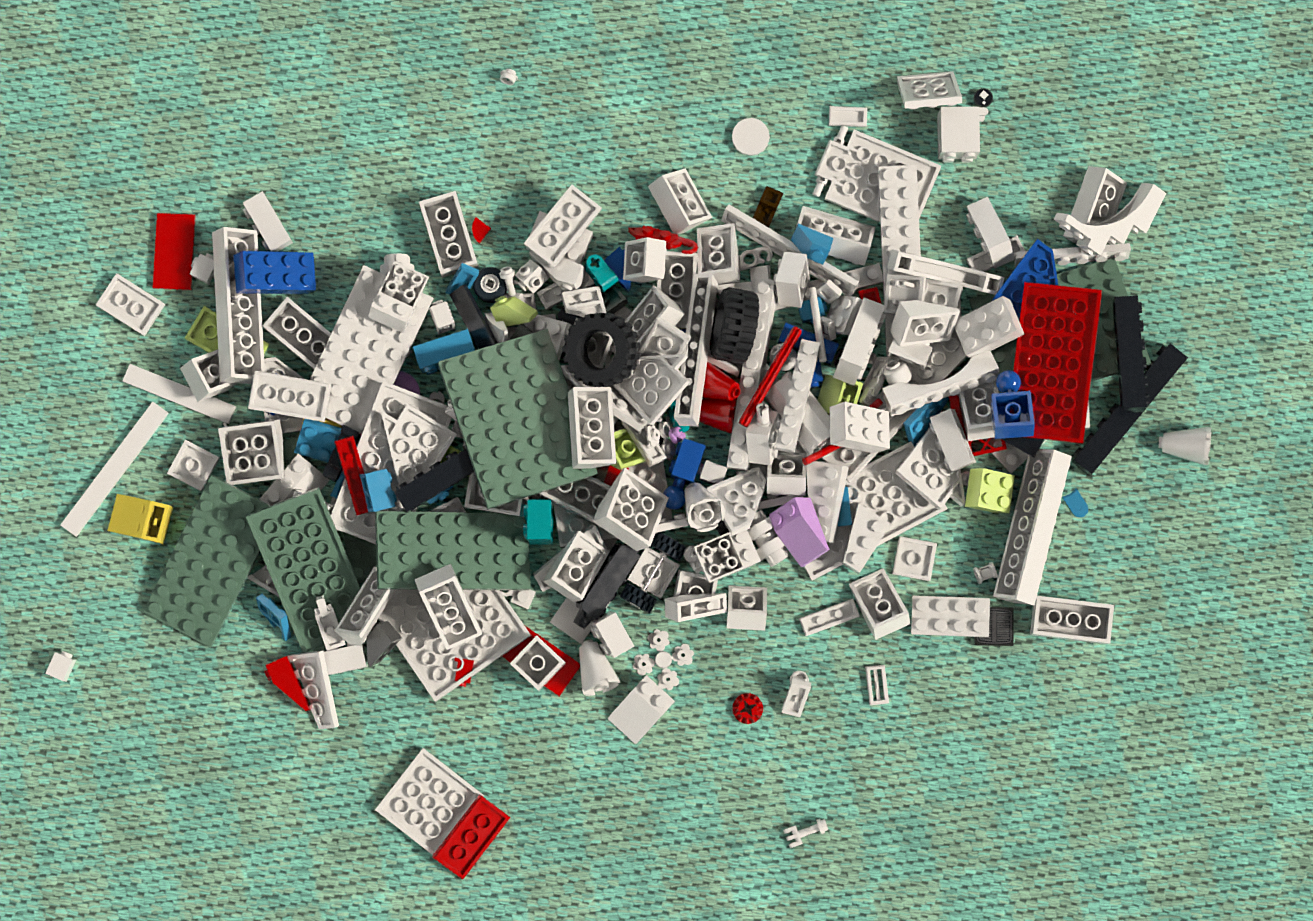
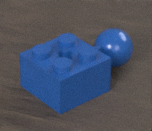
(1011, 409)
(683, 471)

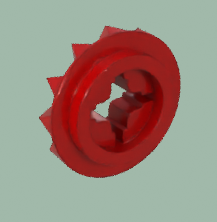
(750, 699)

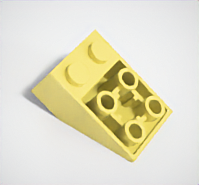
(140, 518)

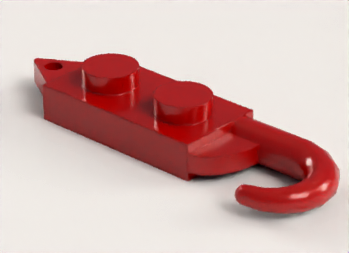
(672, 240)

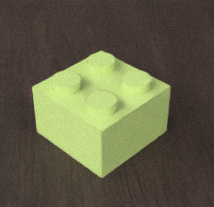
(989, 490)

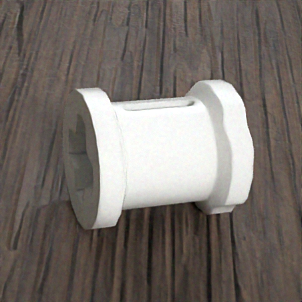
(985, 572)

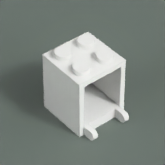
(959, 133)

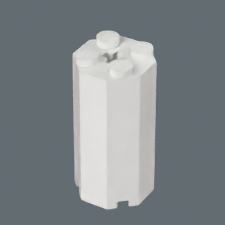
(816, 422)

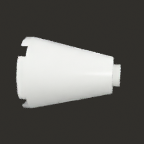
(1188, 444)
(702, 508)
(595, 669)

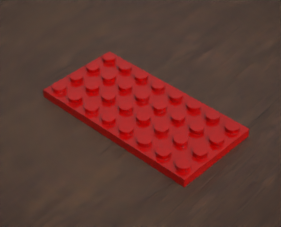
(1058, 357)

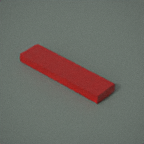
(352, 469)

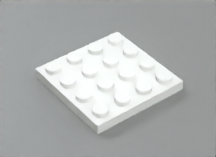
(427, 801)

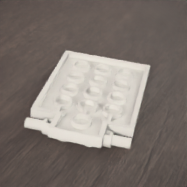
(855, 172)

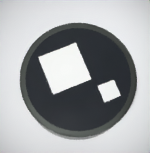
(983, 97)

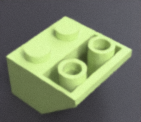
(836, 391)

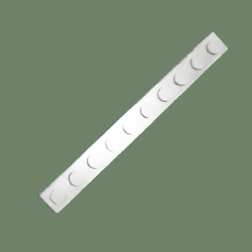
(752, 372)

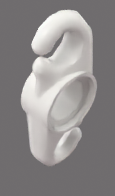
(756, 253)

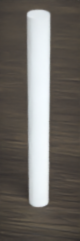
(817, 323)

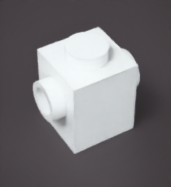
(203, 268)

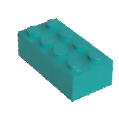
(539, 522)

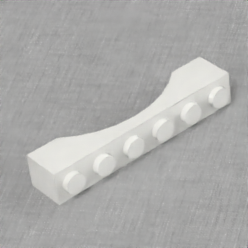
(945, 272)
(904, 397)

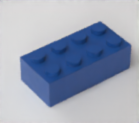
(274, 272)

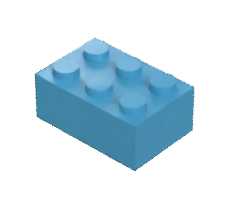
(443, 348)

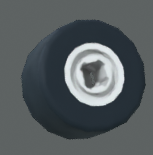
(487, 290)

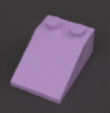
(800, 530)

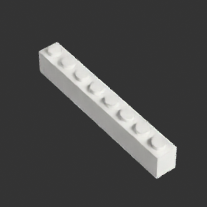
(694, 368)

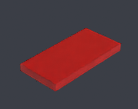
(174, 251)
(563, 677)
(471, 836)

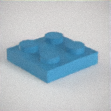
(317, 440)

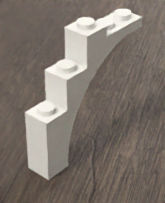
(1132, 218)

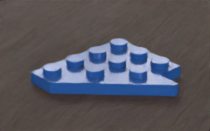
(1035, 267)

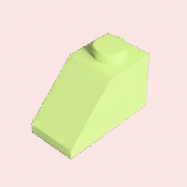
(512, 311)

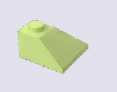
(626, 451)

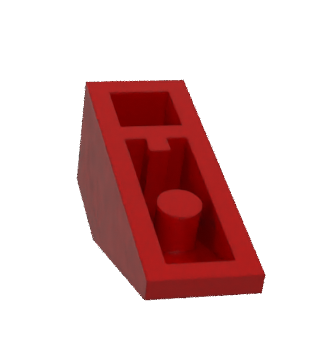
(284, 677)

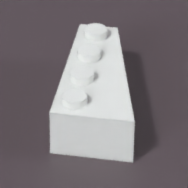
(826, 491)

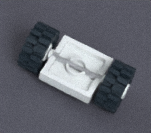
(653, 572)

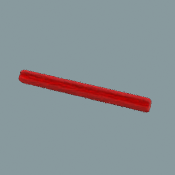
(770, 376)

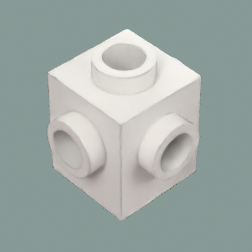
(531, 277)

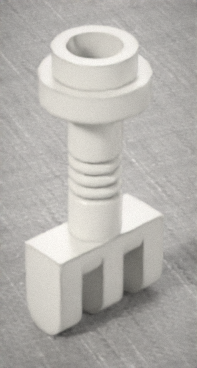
(507, 274)
(797, 835)

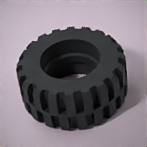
(734, 325)
(577, 352)

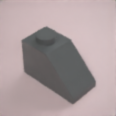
(381, 641)

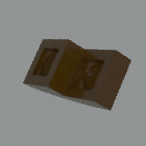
(767, 206)

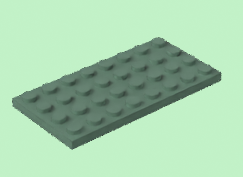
(481, 547)
(305, 562)
(208, 563)

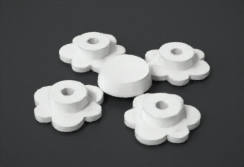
(653, 436)
(663, 659)

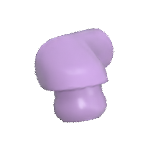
(675, 435)

